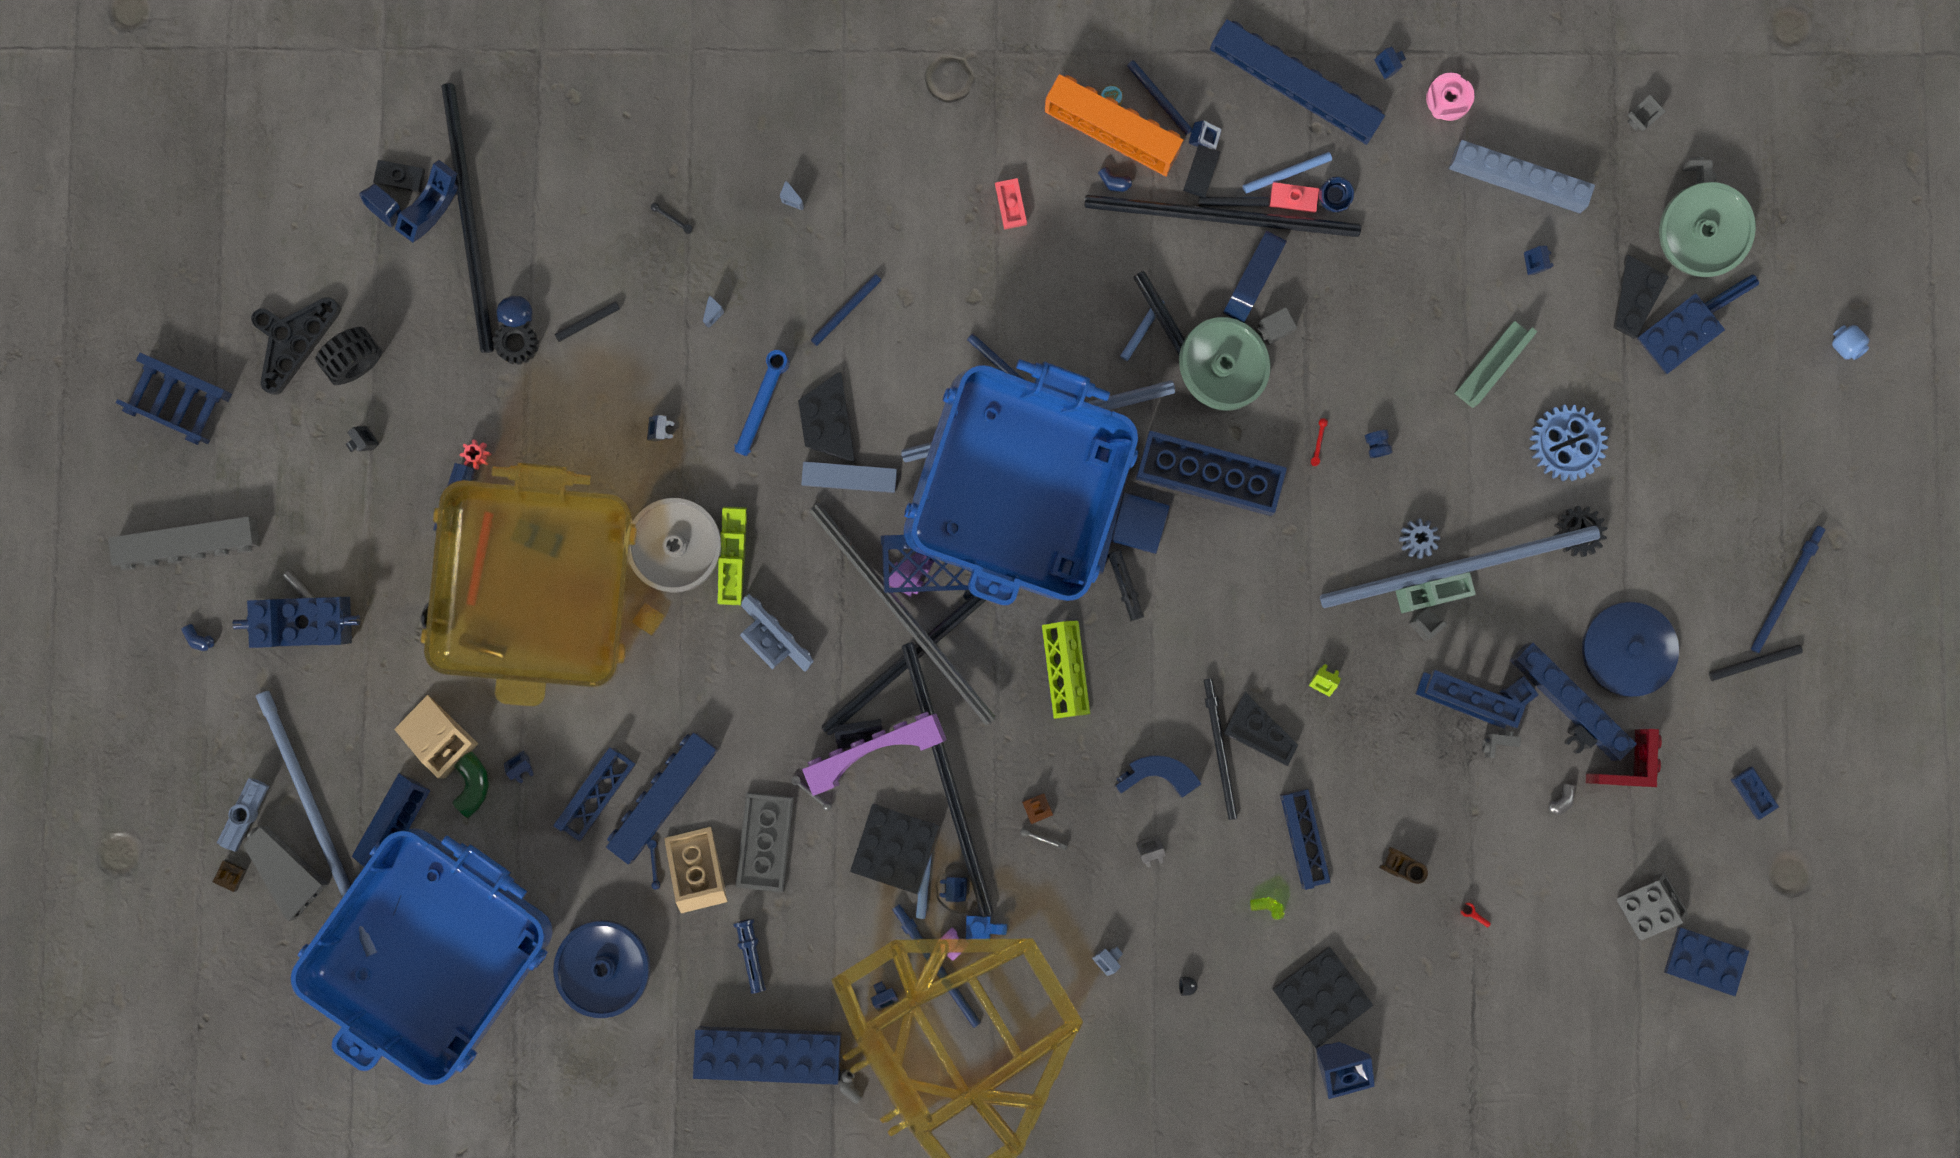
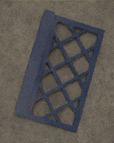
(898, 542)

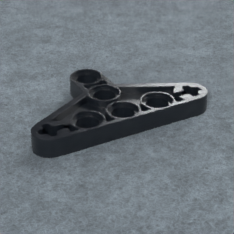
(298, 329)

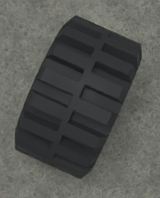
(348, 355)

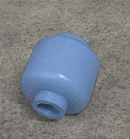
(1850, 342)

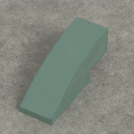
(1435, 592)

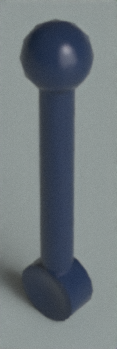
(652, 844)

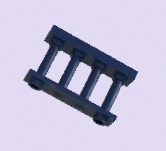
(192, 386)
(1470, 699)

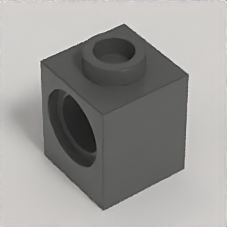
(1276, 326)

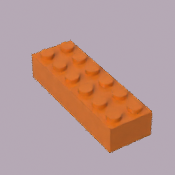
(1113, 124)

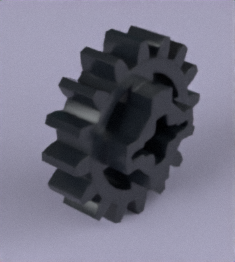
(1579, 522)

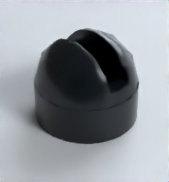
(1187, 986)

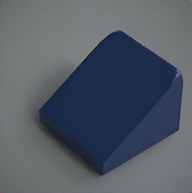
(1205, 135)

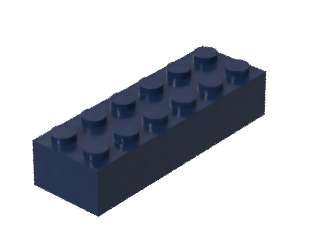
(1211, 473)
(767, 1055)

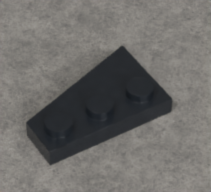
(1638, 295)
(1258, 731)

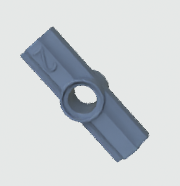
(236, 828)

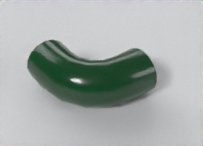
(475, 784)

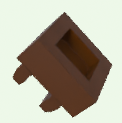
(1037, 808)

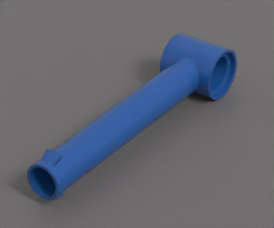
(761, 402)

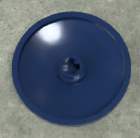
(1630, 649)
(601, 969)

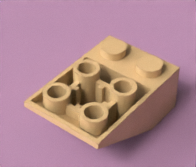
(435, 737)

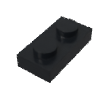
(850, 733)

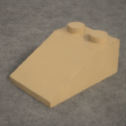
(695, 870)

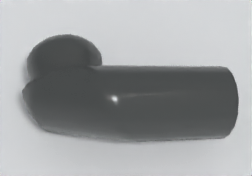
(846, 1086)

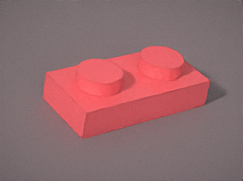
(1010, 203)

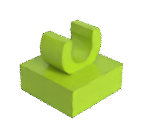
(1325, 681)

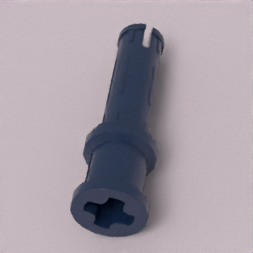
(748, 944)

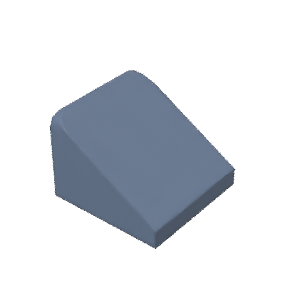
(790, 197)
(712, 312)

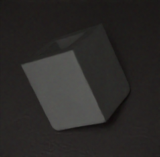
(1427, 624)

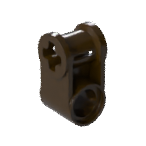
(1402, 866)

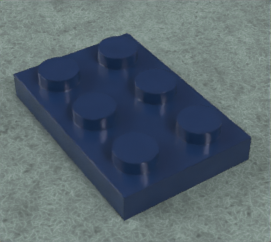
(1681, 333)
(1706, 961)

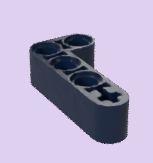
(1255, 277)

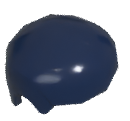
(1336, 194)
(514, 311)

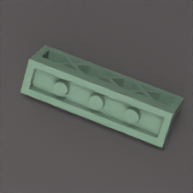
(1494, 364)

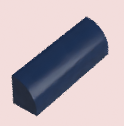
(393, 815)

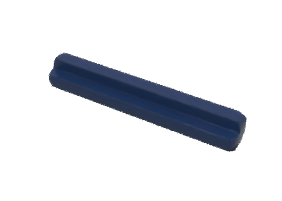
(1732, 293)

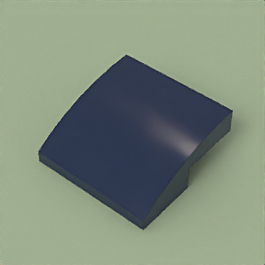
(1140, 523)

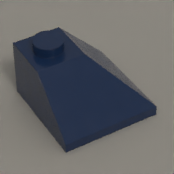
(1344, 1069)

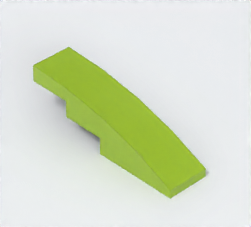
(732, 555)

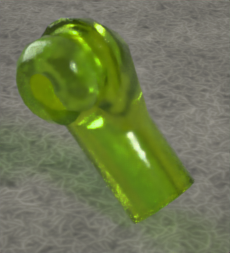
(1268, 904)

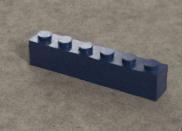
(1573, 701)
(662, 797)

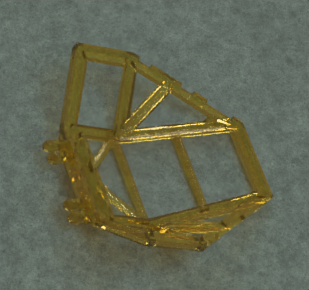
(982, 1095)

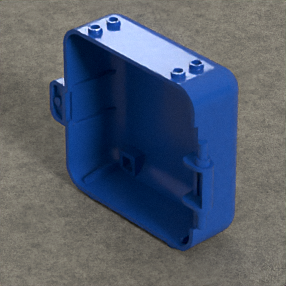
(1022, 482)
(439, 963)

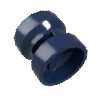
(1378, 444)

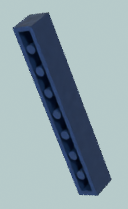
(1296, 81)

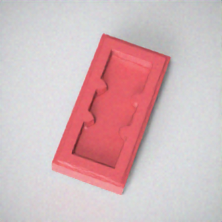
(1294, 197)

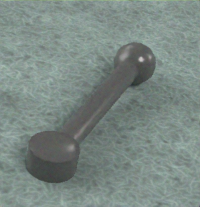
(797, 781)
(1025, 832)

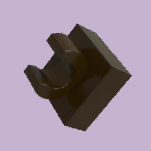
(229, 876)

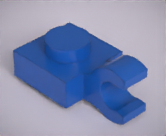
(981, 928)

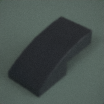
(1201, 171)

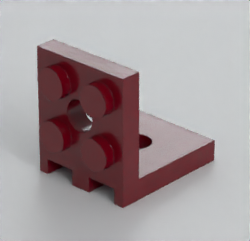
(1645, 763)

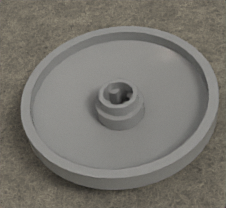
(675, 545)

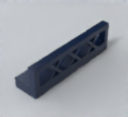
(584, 793)
(1297, 842)

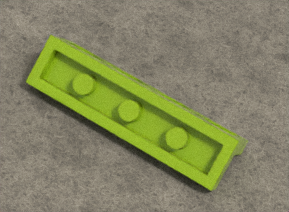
(1070, 669)

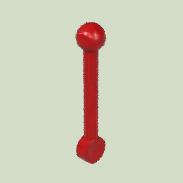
(1315, 461)

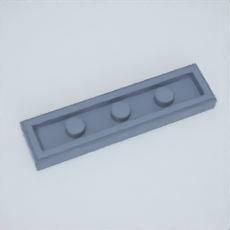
(849, 477)

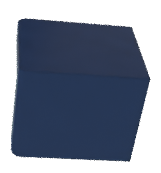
(1520, 691)

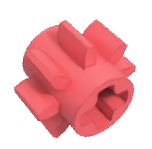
(479, 459)

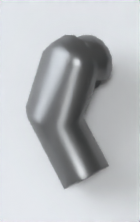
(1564, 803)

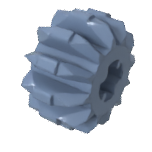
(1423, 547)

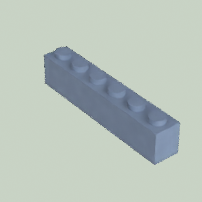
(1521, 176)

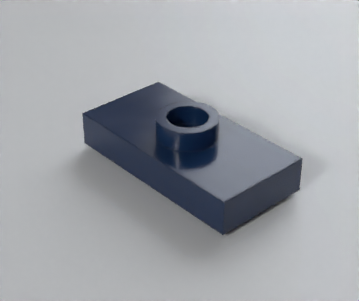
(1754, 793)

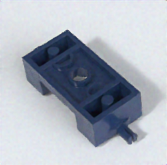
(277, 622)

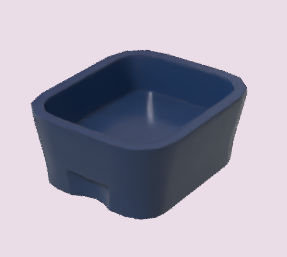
(380, 204)

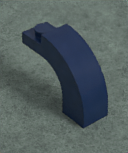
(430, 205)
(1172, 770)

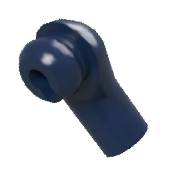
(1115, 183)
(195, 641)

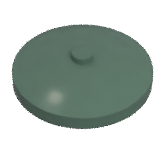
(1707, 229)
(1224, 363)

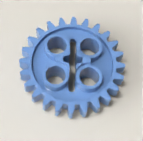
(1576, 461)

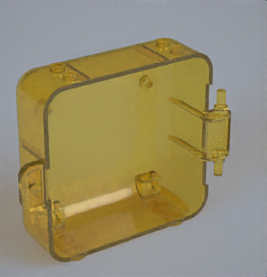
(529, 583)

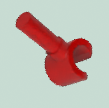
(1475, 915)

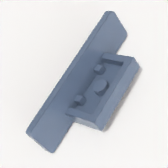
(770, 639)

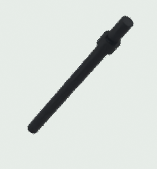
(1212, 704)

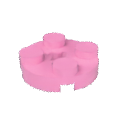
(1457, 86)

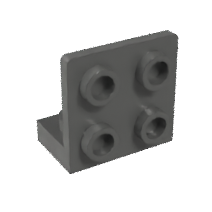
(1653, 907)

